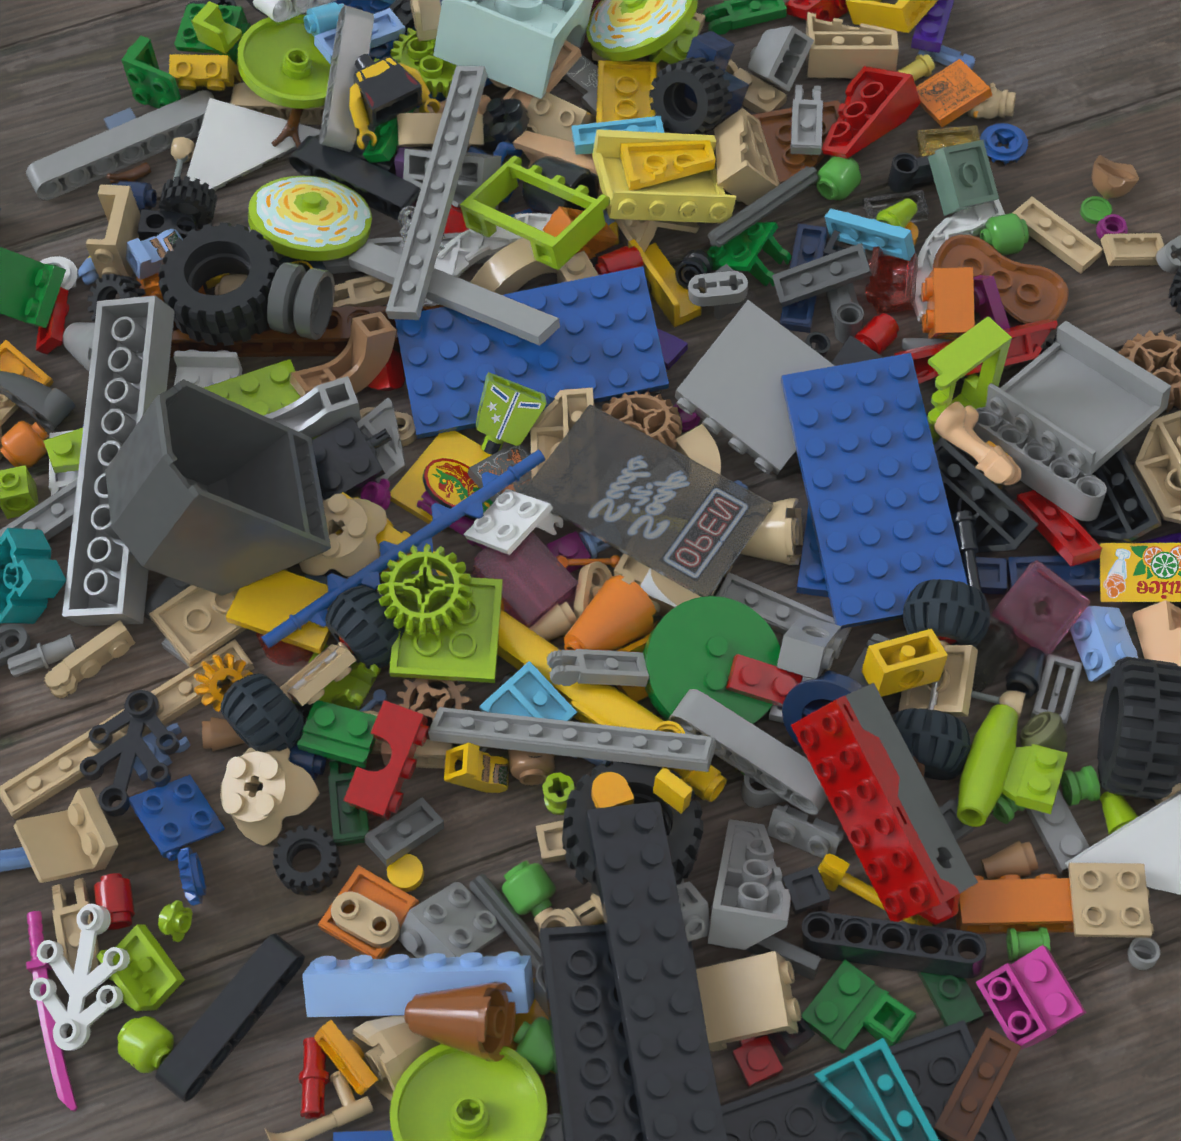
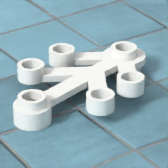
(80, 981)

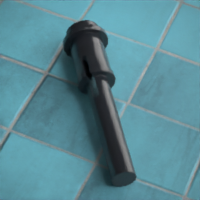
(967, 543)

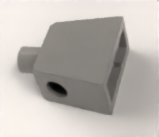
(780, 55)

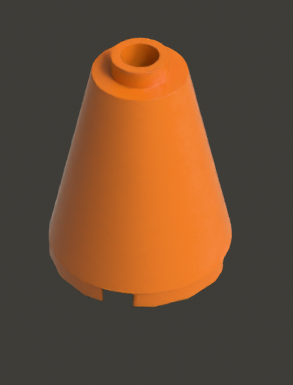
(613, 618)

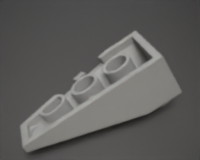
(749, 889)

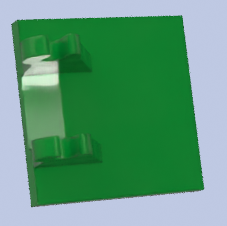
(743, 250)

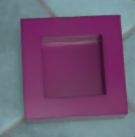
(571, 548)

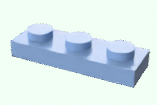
(385, 29)

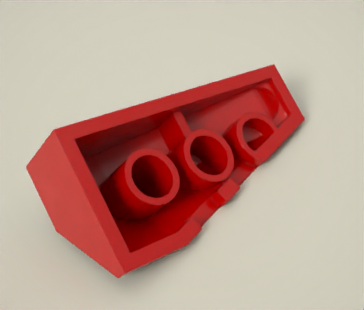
(873, 107)

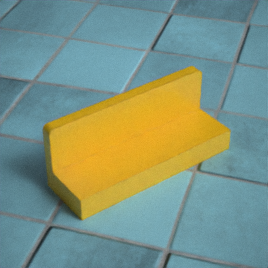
(664, 287)

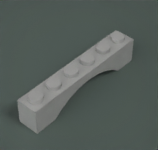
(320, 408)

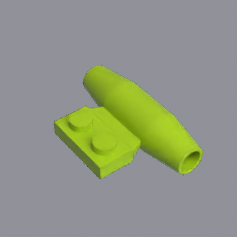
(997, 766)

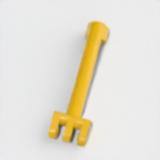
(834, 873)

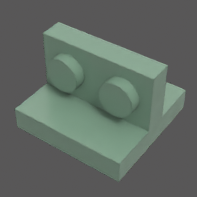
(963, 176)

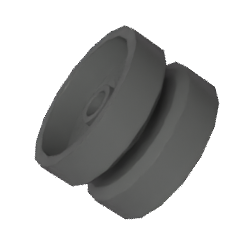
(300, 301)

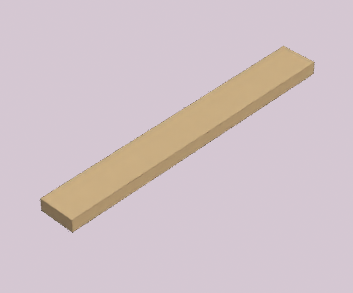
(63, 765)

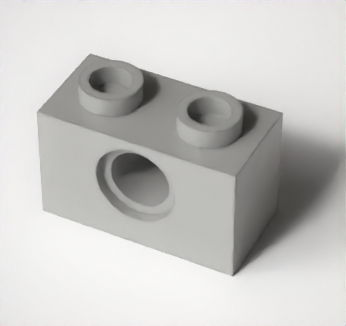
(810, 647)

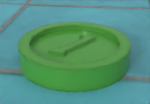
(1095, 209)

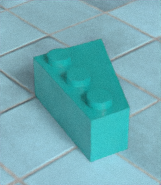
(877, 1094)

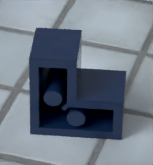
(719, 51)

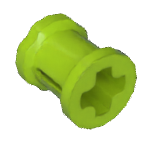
(554, 783)

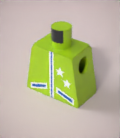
(507, 412)

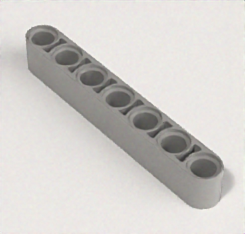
(118, 147)

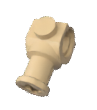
(586, 914)

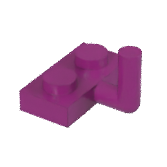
(988, 300)

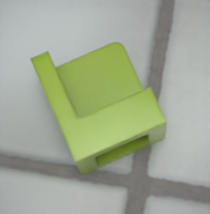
(213, 30)

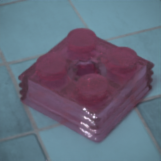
(1062, 606)

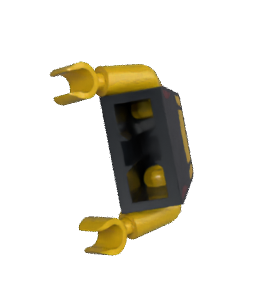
(383, 92)

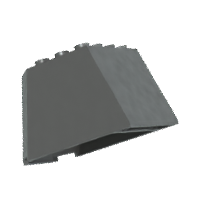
(215, 492)

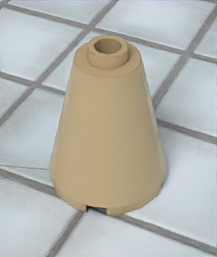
(778, 534)

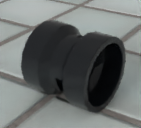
(694, 262)

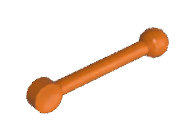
(612, 561)

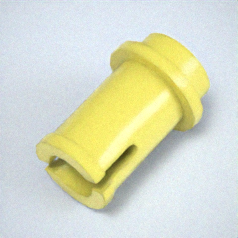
(920, 67)

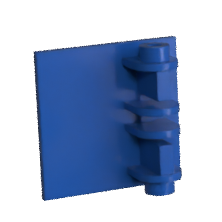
(175, 815)

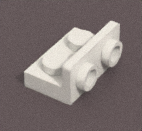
(206, 367)

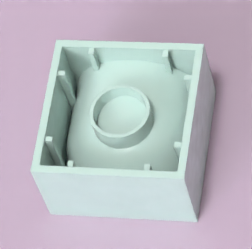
(511, 37)

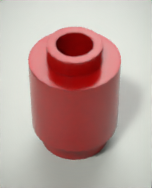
(619, 260)
(878, 333)
(116, 896)

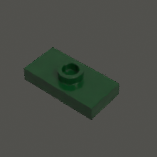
(952, 998)

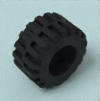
(710, 93)

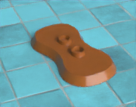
(1025, 290)

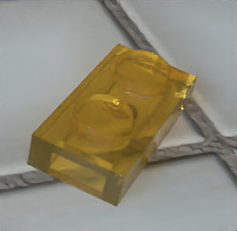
(934, 139)

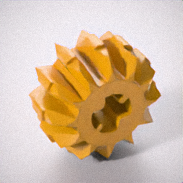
(218, 671)

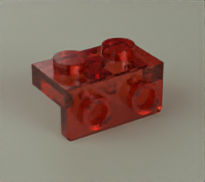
(892, 282)

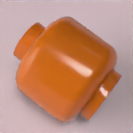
(24, 444)

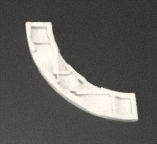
(965, 222)
(471, 246)

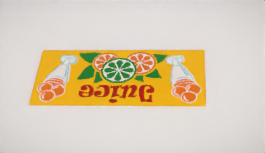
(1140, 572)

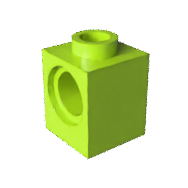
(17, 491)

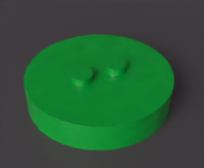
(696, 651)

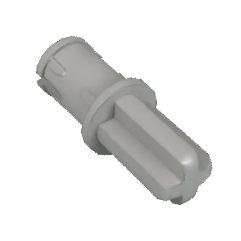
(41, 656)

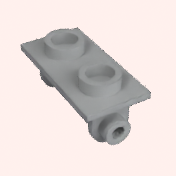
(792, 828)

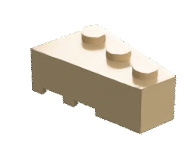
(846, 49)
(743, 158)

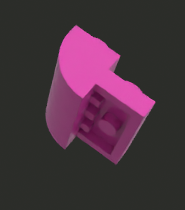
(1031, 998)

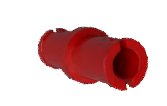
(313, 1080)

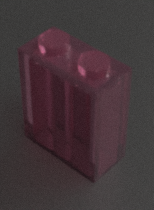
(530, 578)

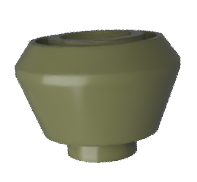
(1045, 730)

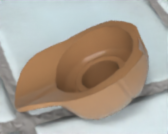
(1113, 178)

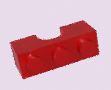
(380, 790)

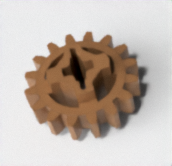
(426, 691)

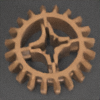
(1161, 358)
(648, 415)

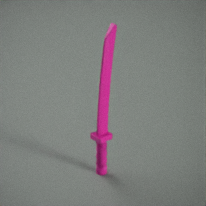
(54, 1053)

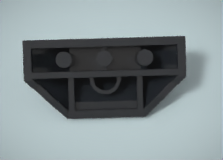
(1127, 506)
(999, 516)

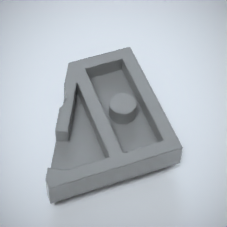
(390, 454)

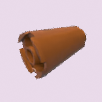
(466, 1018)

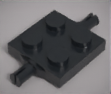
(347, 458)

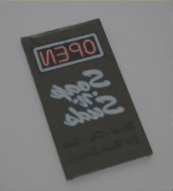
(649, 501)

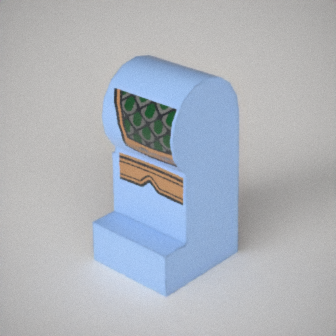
(147, 255)

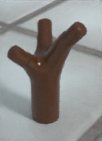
(290, 128)
(130, 175)

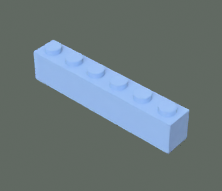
(387, 985)

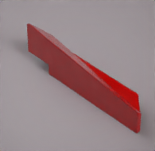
(1024, 346)

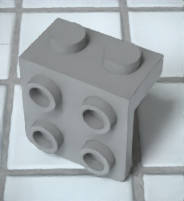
(449, 924)

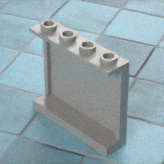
(741, 389)
(1080, 399)

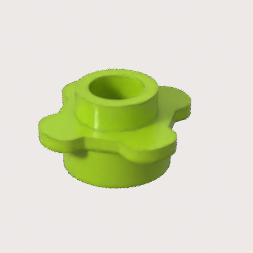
(175, 920)

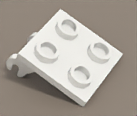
(511, 521)

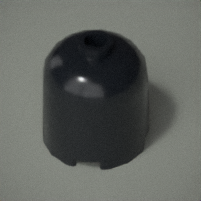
(575, 175)

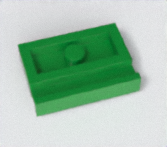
(338, 733)
(842, 1006)

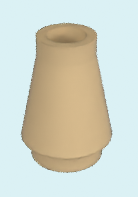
(555, 622)

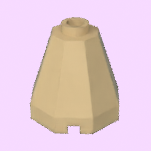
(390, 1049)

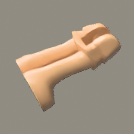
(957, 427)

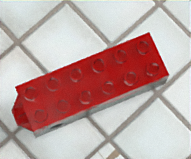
(885, 807)

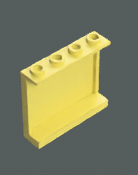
(679, 200)

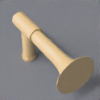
(351, 1110)

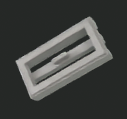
(1064, 664)

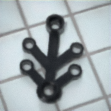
(128, 748)

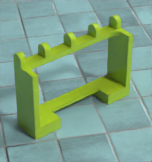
(550, 250)
(982, 343)

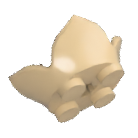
(357, 544)
(285, 792)

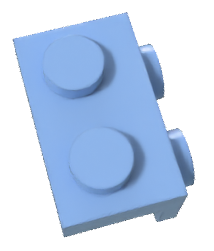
(1101, 640)

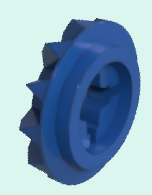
(1004, 134)
(191, 876)

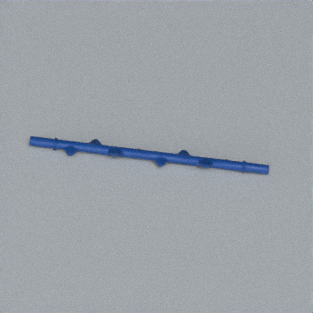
(369, 575)

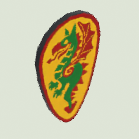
(449, 483)

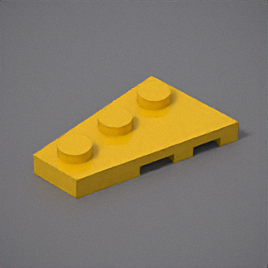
(661, 162)

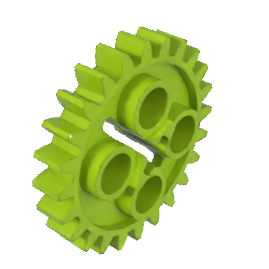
(419, 55)

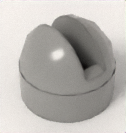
(1143, 953)

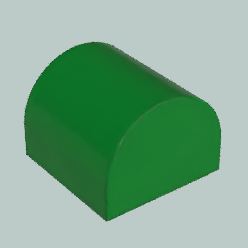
(888, 1019)

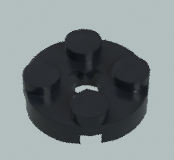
(503, 122)

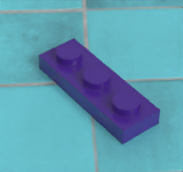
(932, 27)

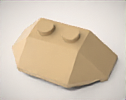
(558, 420)
(1161, 465)

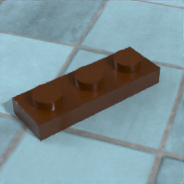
(977, 1087)

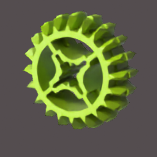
(440, 591)

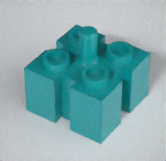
(26, 575)

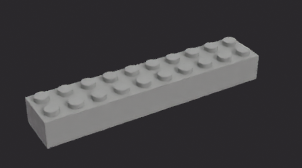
(124, 378)

